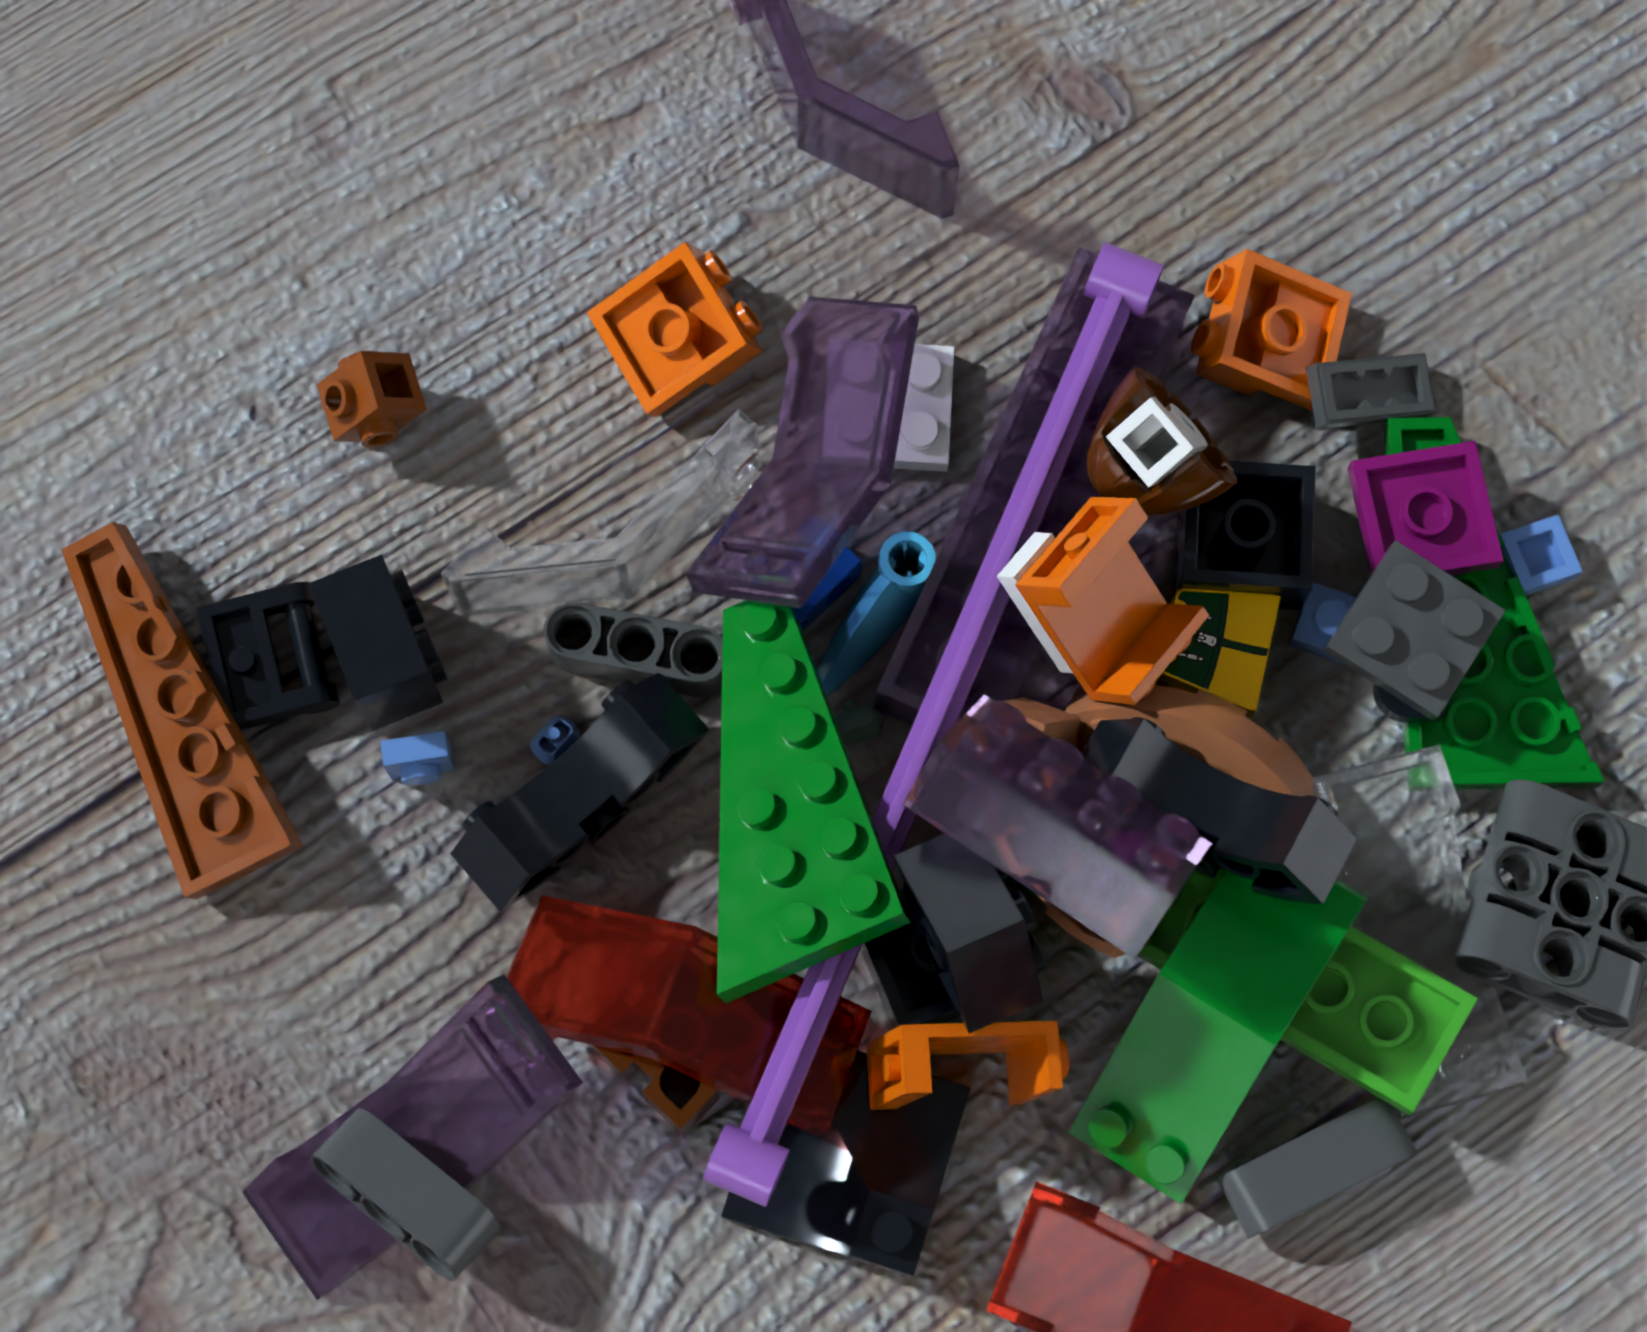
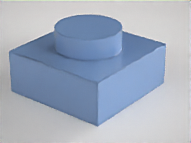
(1540, 555)
(1320, 619)
(417, 757)

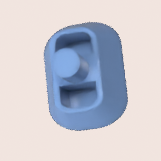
(554, 738)

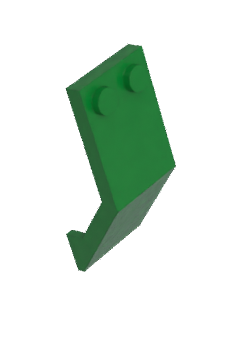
(1210, 1029)

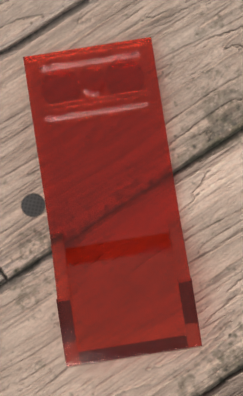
(654, 994)
(1098, 1275)

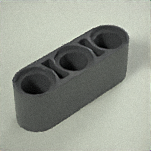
(614, 628)
(1316, 1166)
(405, 1194)

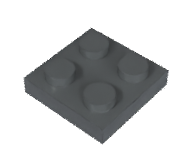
(1414, 630)

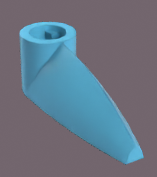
(877, 609)

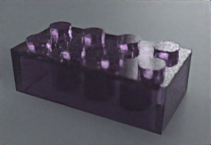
(1057, 823)

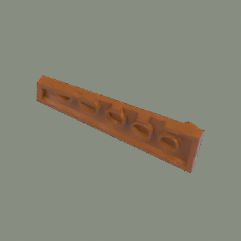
(192, 756)

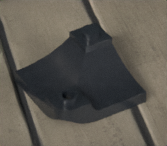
(865, 1182)

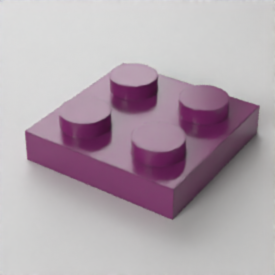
(1430, 504)

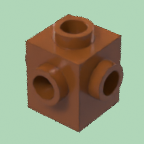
(371, 397)

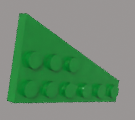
(1508, 707)
(795, 830)

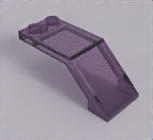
(893, 154)
(828, 453)
(455, 1101)

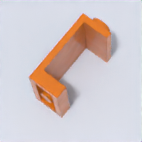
(1105, 605)
(902, 1068)

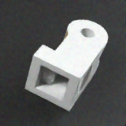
(1156, 440)

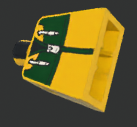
(1228, 648)

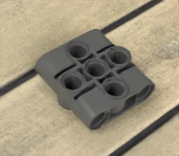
(1510, 929)

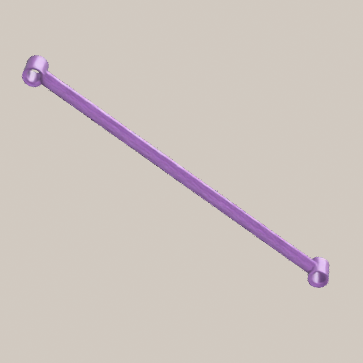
(1122, 284)

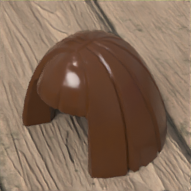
(1192, 484)

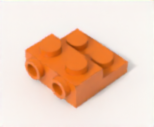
(1268, 327)
(677, 328)

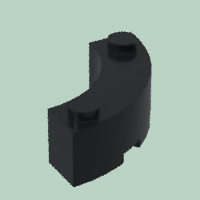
(581, 794)
(1278, 839)

